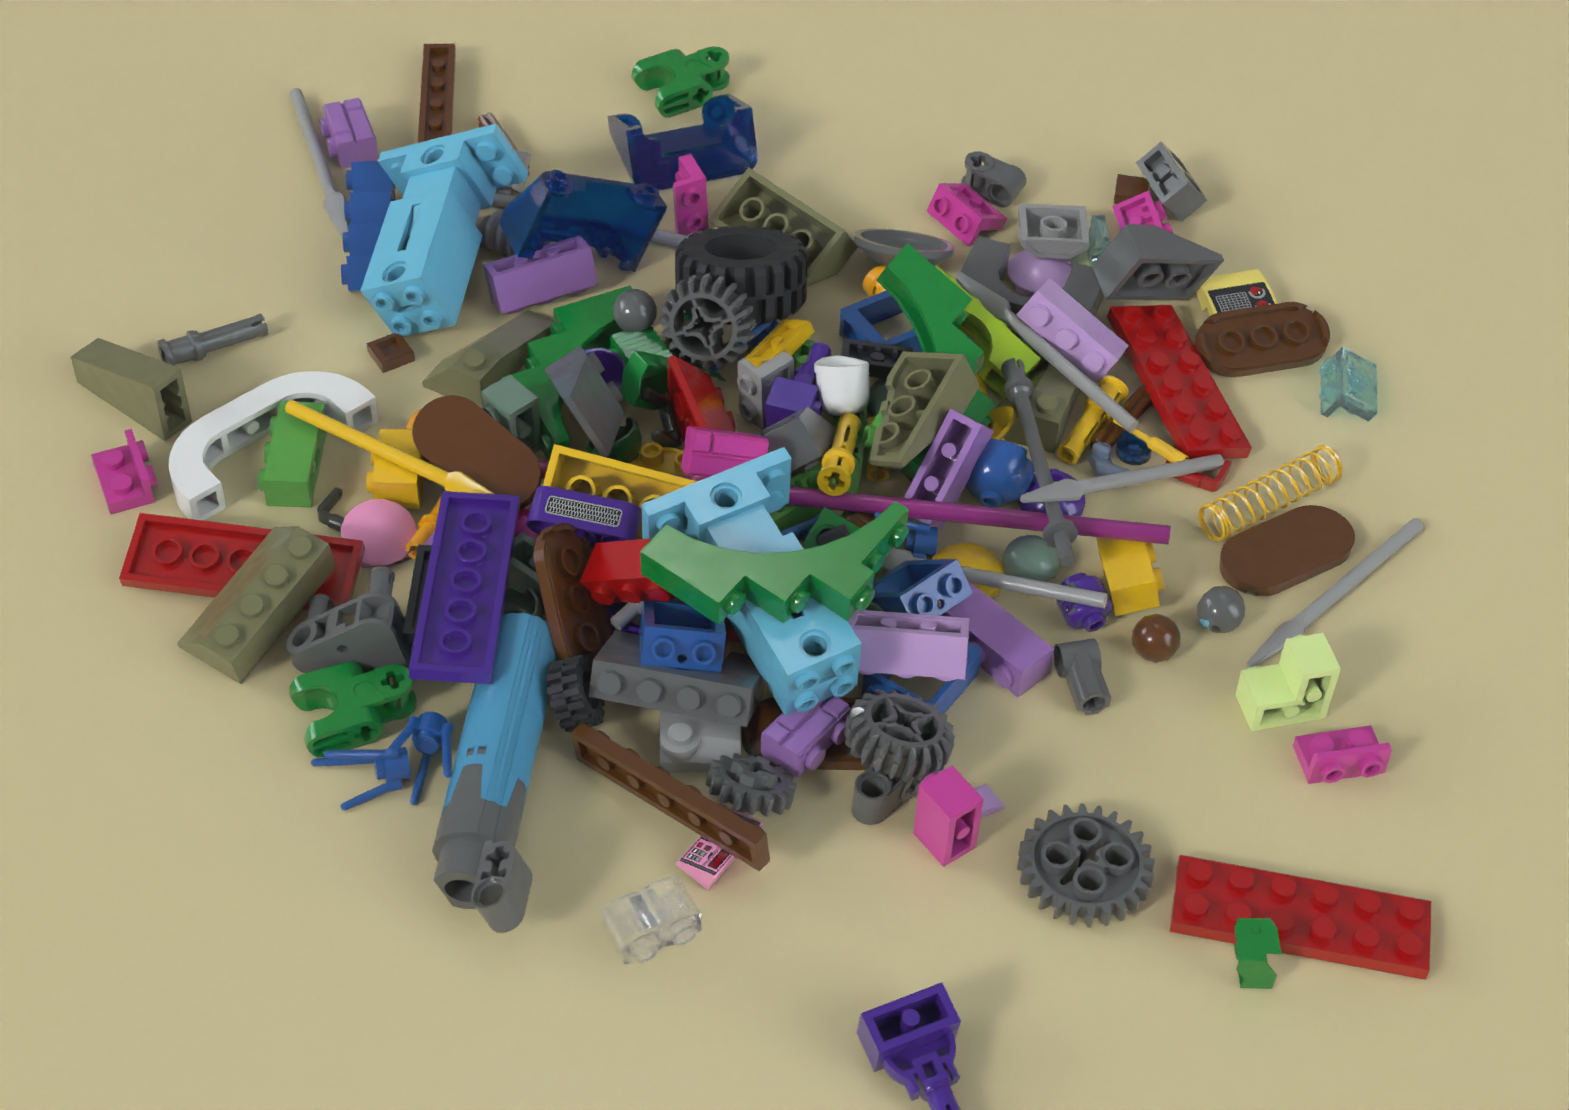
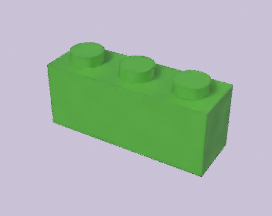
(292, 459)

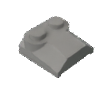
(1053, 230)
(694, 742)

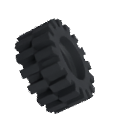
(569, 692)

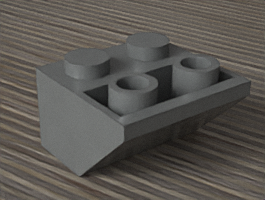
(803, 436)

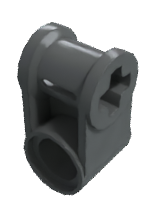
(993, 180)
(878, 796)

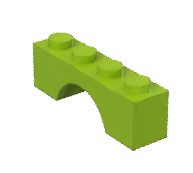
(996, 342)

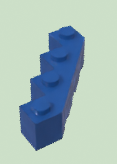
(366, 210)

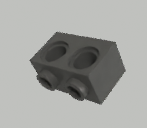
(1171, 181)

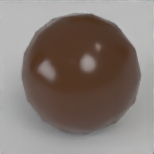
(1156, 638)

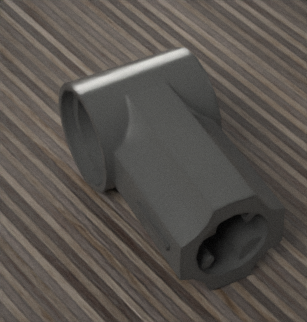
(1081, 666)

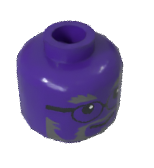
(1084, 616)

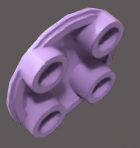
(1031, 272)

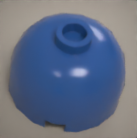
(1000, 474)

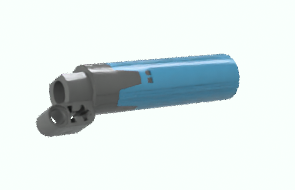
(492, 779)

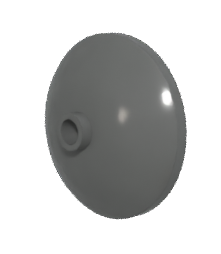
(885, 244)

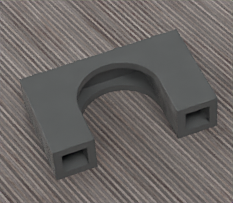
(989, 263)
(709, 695)

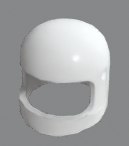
(842, 384)

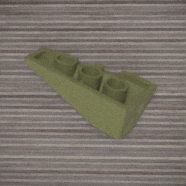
(488, 358)
(917, 402)
(1051, 406)

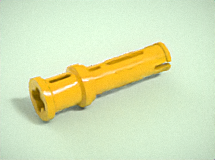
(1090, 421)
(846, 439)

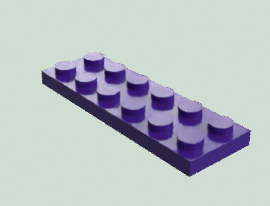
(465, 588)

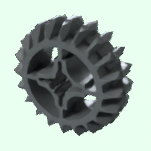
(711, 347)
(899, 735)

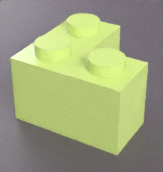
(1294, 689)

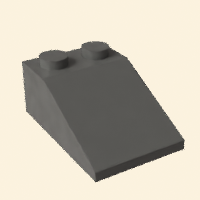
(1153, 265)
(589, 397)

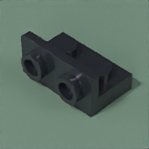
(879, 356)

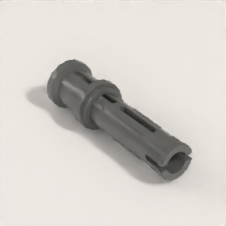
(197, 344)

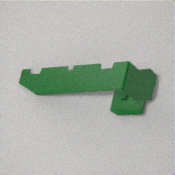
(636, 368)
(1252, 950)

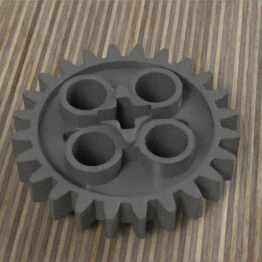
(1112, 886)

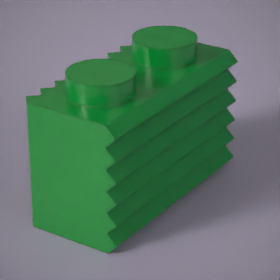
(645, 341)

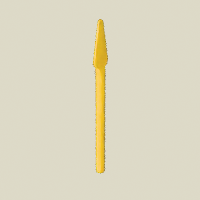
(453, 481)

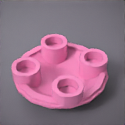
(384, 531)

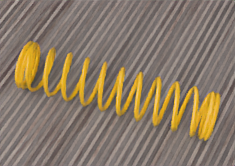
(1224, 518)

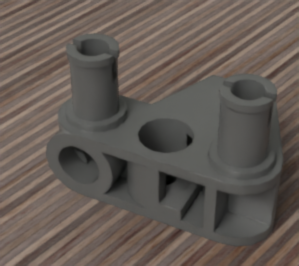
(371, 640)

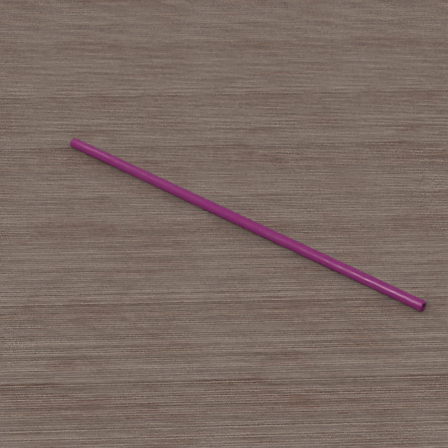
(968, 514)

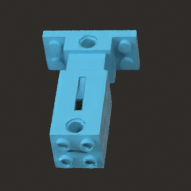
(431, 232)
(814, 649)

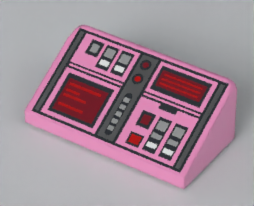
(707, 861)

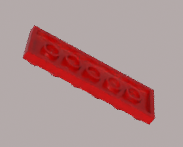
(1178, 382)
(205, 555)
(1311, 915)

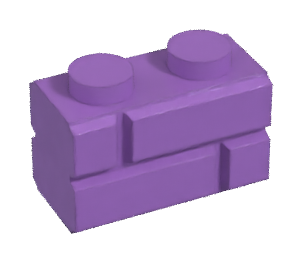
(348, 132)
(802, 738)

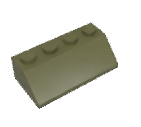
(763, 204)
(259, 601)

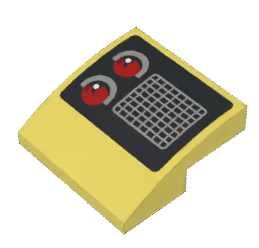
(1235, 292)

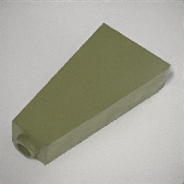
(135, 385)

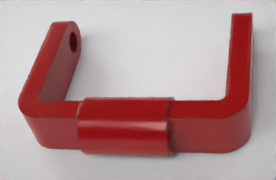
(1200, 481)

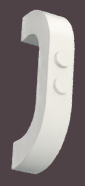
(247, 420)

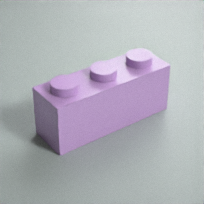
(1072, 330)
(912, 644)

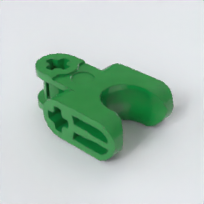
(682, 79)
(358, 704)

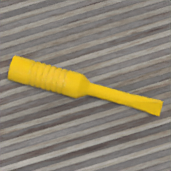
(1159, 446)

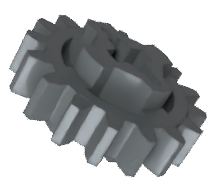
(751, 784)

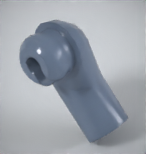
(1101, 462)

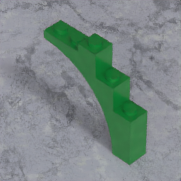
(935, 312)
(577, 324)
(778, 582)

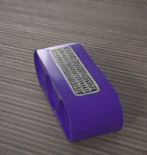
(594, 516)

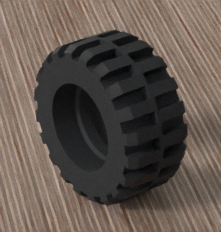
(760, 261)

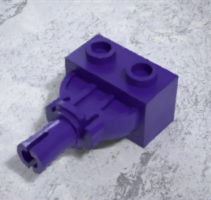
(793, 395)
(915, 1044)

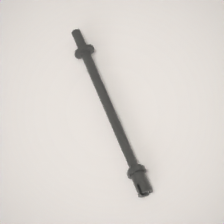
(1019, 389)

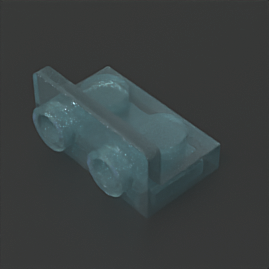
(1348, 383)

